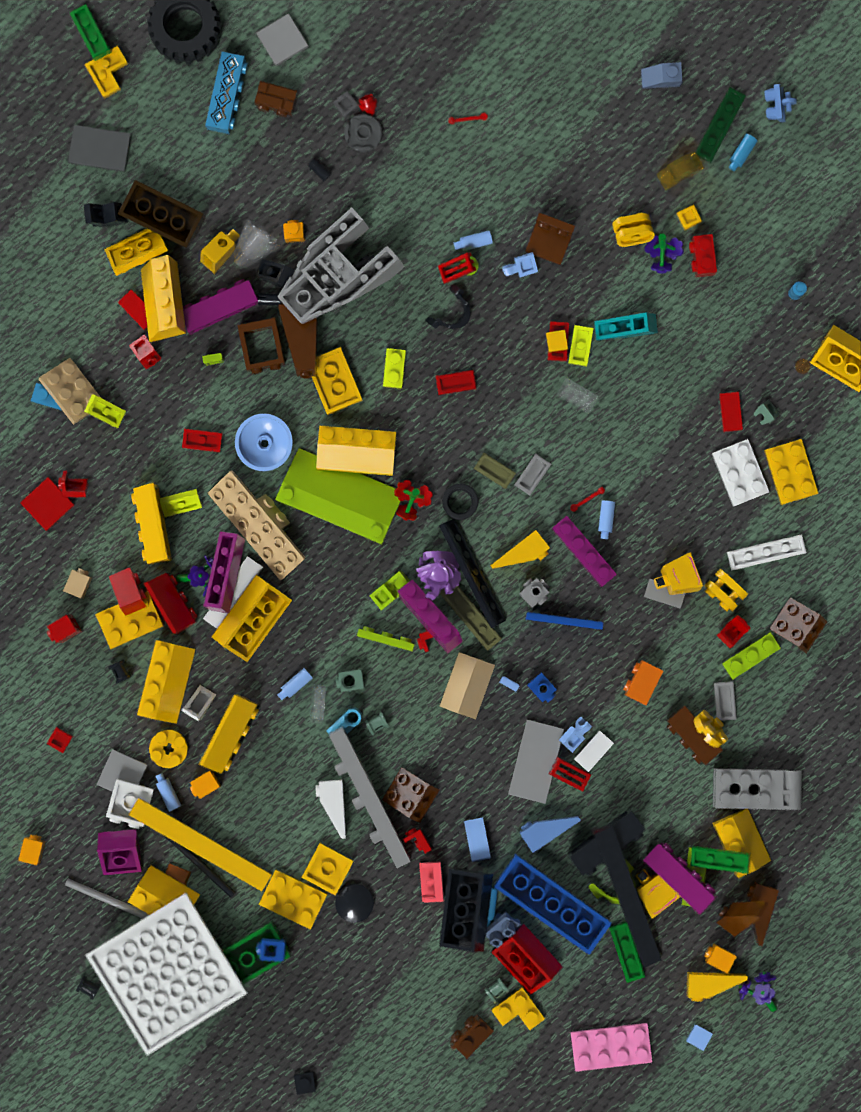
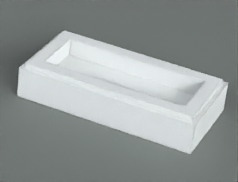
(593, 751)

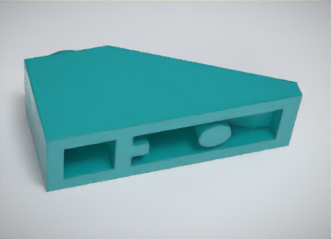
(626, 326)

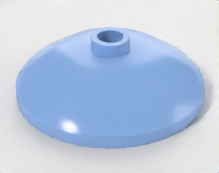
(261, 428)

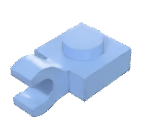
(523, 265)
(574, 736)

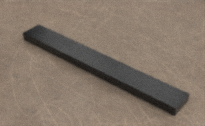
(627, 895)

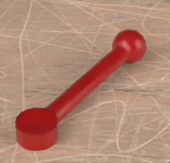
(483, 117)
(601, 490)

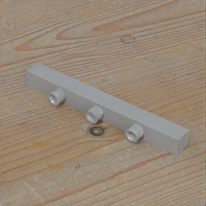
(368, 797)

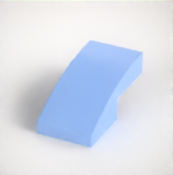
(477, 839)

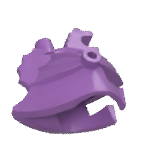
(440, 574)

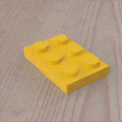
(135, 251)
(335, 382)
(791, 471)
(121, 629)
(293, 899)

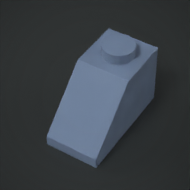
(662, 75)

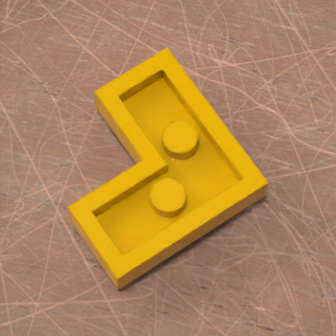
(102, 70)
(518, 1004)

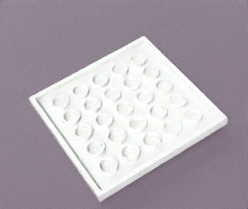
(166, 974)

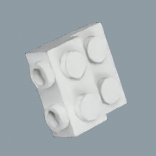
(124, 798)

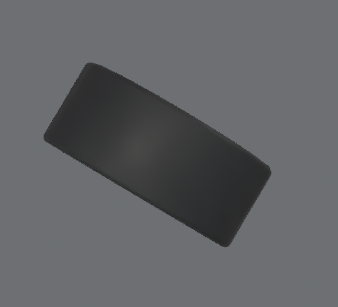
(460, 487)

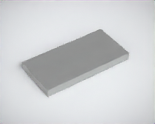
(535, 760)

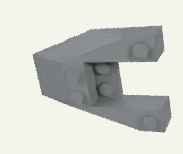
(328, 279)

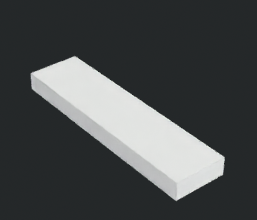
(766, 552)
(246, 574)

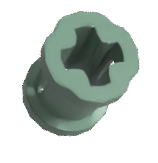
(377, 723)
(496, 990)

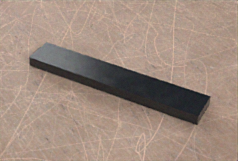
(472, 573)

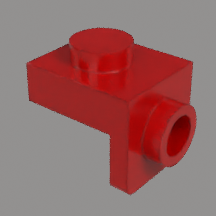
(72, 487)
(733, 631)
(421, 641)

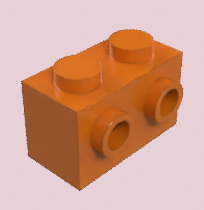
(643, 682)

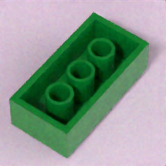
(244, 957)

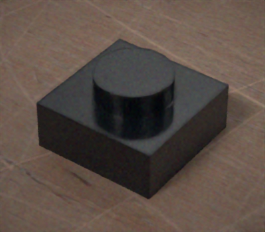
(304, 1083)

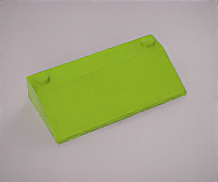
(339, 497)

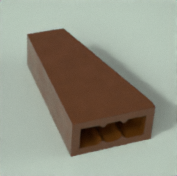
(301, 342)

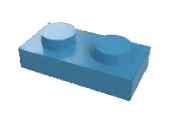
(42, 397)

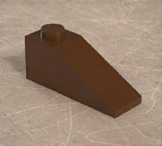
(757, 893)
(740, 915)

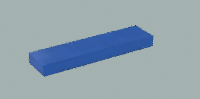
(564, 620)

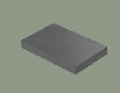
(99, 148)

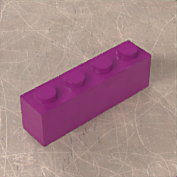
(219, 307)
(583, 551)
(224, 572)
(430, 616)
(680, 877)

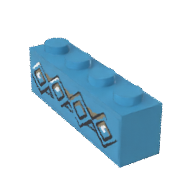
(225, 92)

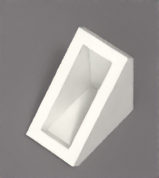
(199, 703)

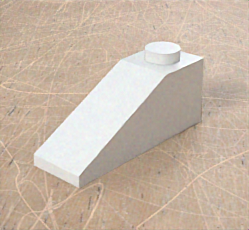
(332, 799)

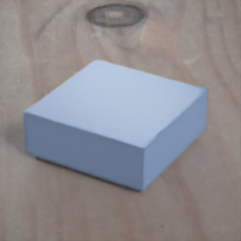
(509, 683)
(699, 1037)

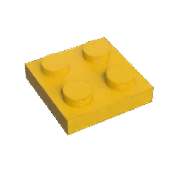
(327, 869)

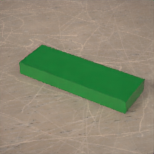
(90, 32)
(720, 859)
(627, 952)

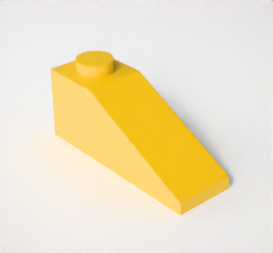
(525, 551)
(706, 985)

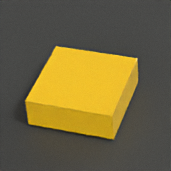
(689, 217)
(556, 341)

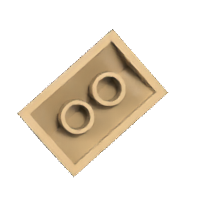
(467, 685)

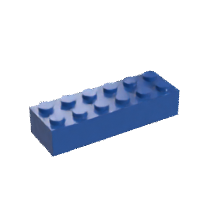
(552, 904)

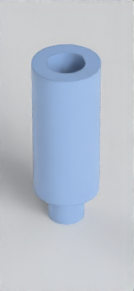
(474, 241)
(606, 518)
(295, 684)
(167, 792)

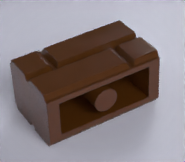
(276, 98)

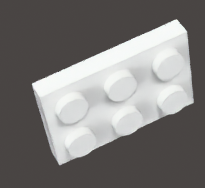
(740, 472)

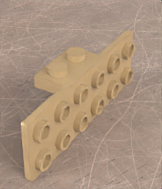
(259, 524)

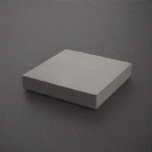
(282, 40)
(123, 768)

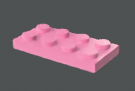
(611, 1047)

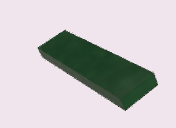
(720, 124)

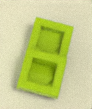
(389, 591)

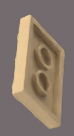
(69, 389)

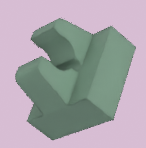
(768, 411)

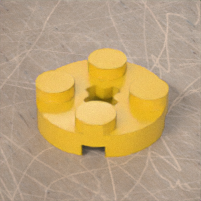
(711, 728)
(177, 742)

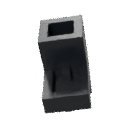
(104, 214)

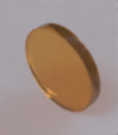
(802, 366)

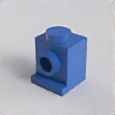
(535, 685)
(277, 955)

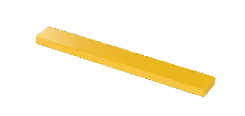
(200, 844)

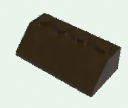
(161, 214)

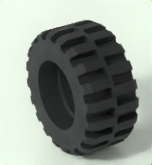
(184, 50)

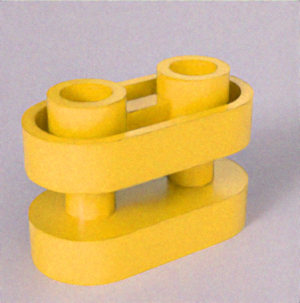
(633, 229)
(727, 602)

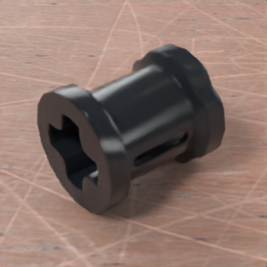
(119, 671)
(92, 993)

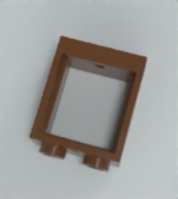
(255, 327)

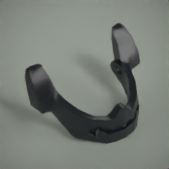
(458, 292)

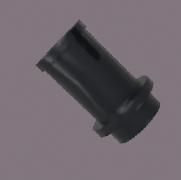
(319, 169)

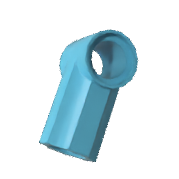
(345, 722)

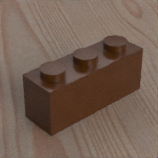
(683, 724)

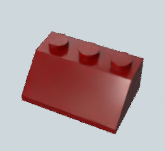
(171, 602)
(527, 959)

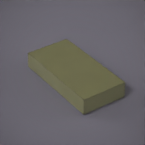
(494, 470)

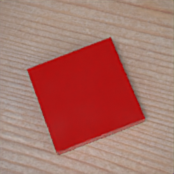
(47, 504)

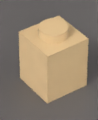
(78, 583)

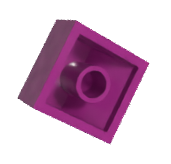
(119, 852)

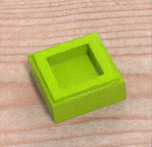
(213, 359)

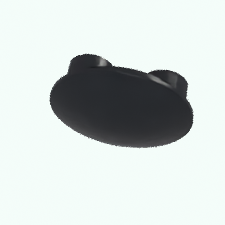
(354, 903)

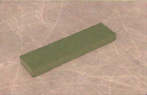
(471, 617)

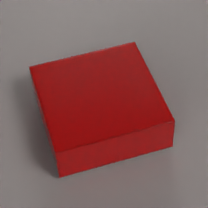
(59, 740)

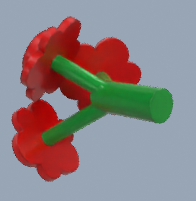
(421, 496)

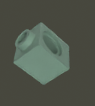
(358, 676)

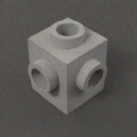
(529, 597)

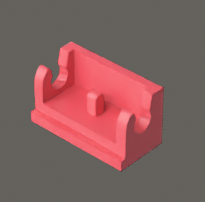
(431, 882)

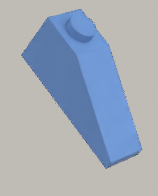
(542, 832)

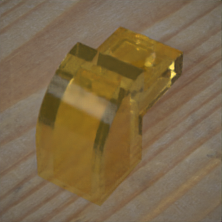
(679, 170)

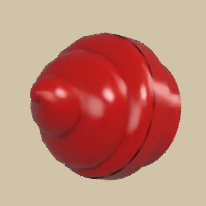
(368, 103)

